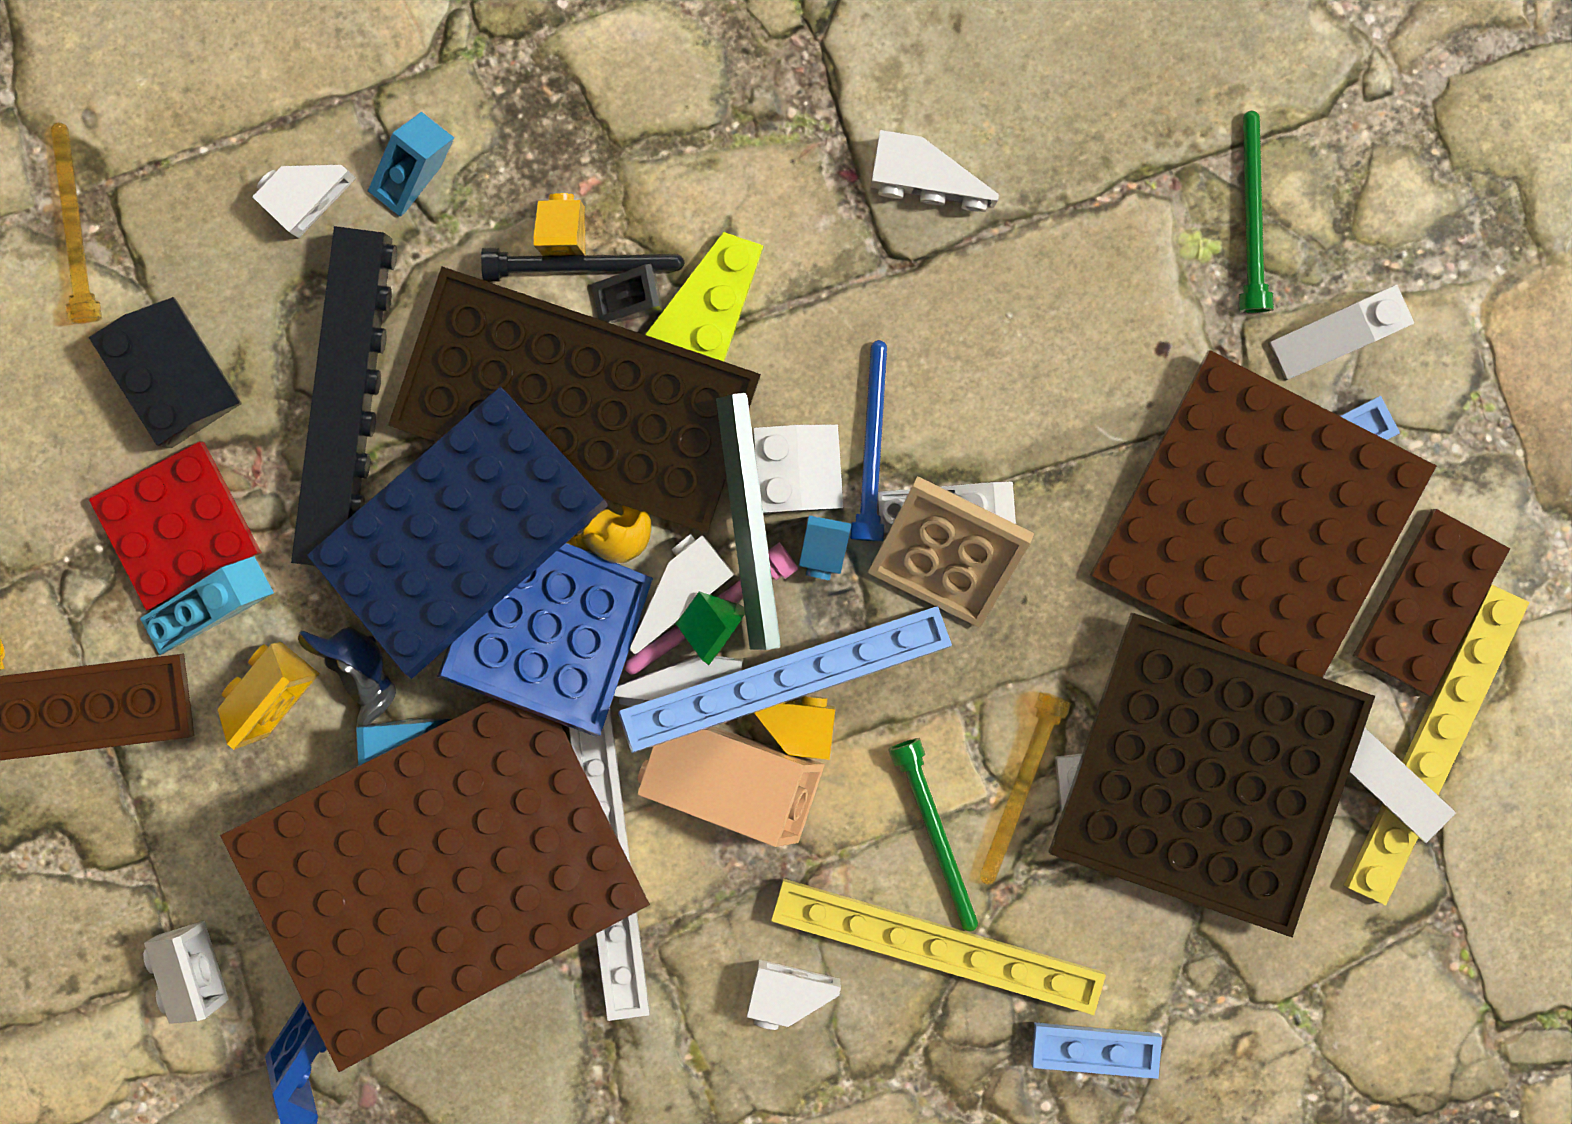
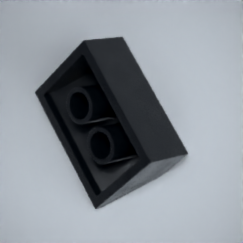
(165, 371)

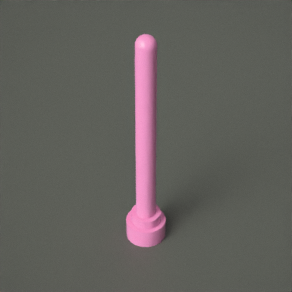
(780, 565)

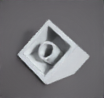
(798, 467)
(185, 973)

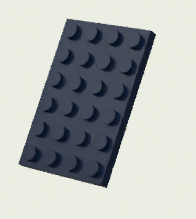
(456, 532)

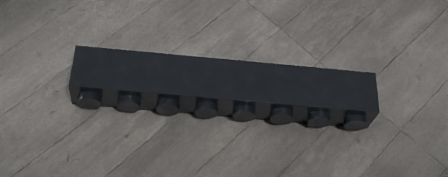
(344, 385)

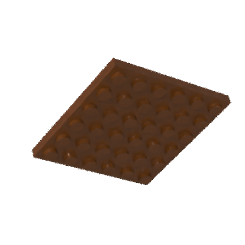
(1262, 518)

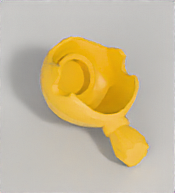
(616, 536)

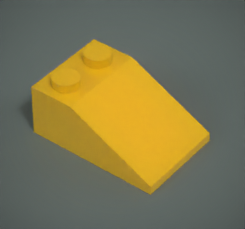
(264, 694)

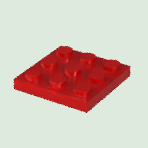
(174, 524)

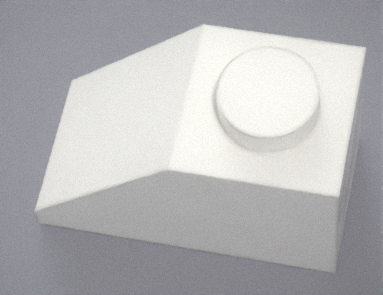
(301, 193)
(788, 994)

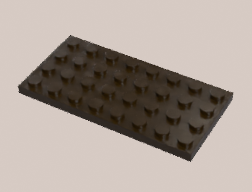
(612, 400)

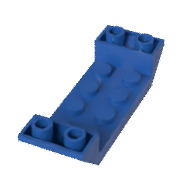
(290, 1068)

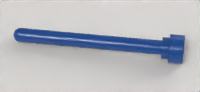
(868, 523)

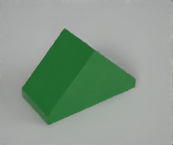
(709, 624)

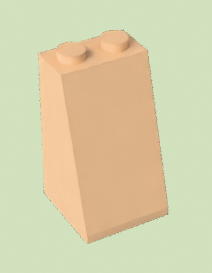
(733, 784)

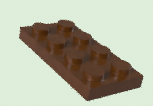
(1431, 602)

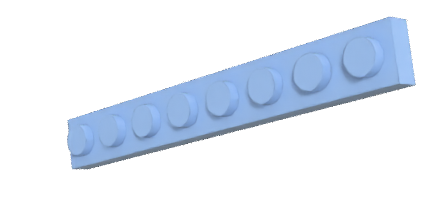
(784, 679)

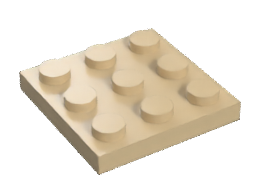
(950, 552)

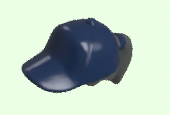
(360, 667)

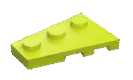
(711, 300)

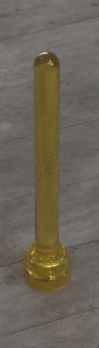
(82, 304)
(1049, 712)

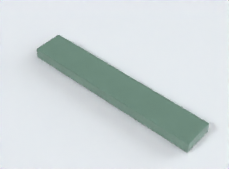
(748, 522)

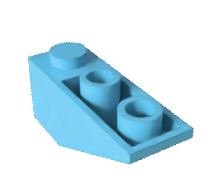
(207, 604)

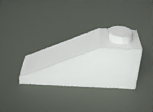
(1341, 332)
(692, 570)

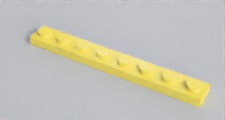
(1440, 737)
(938, 946)

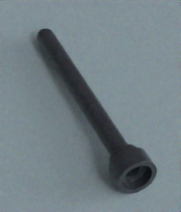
(500, 264)

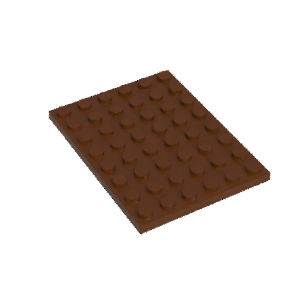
(433, 875)

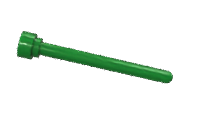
(1255, 294)
(909, 759)

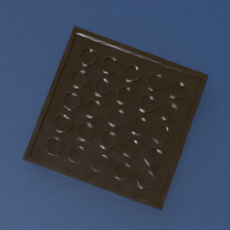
(1211, 774)

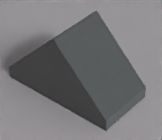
(628, 295)

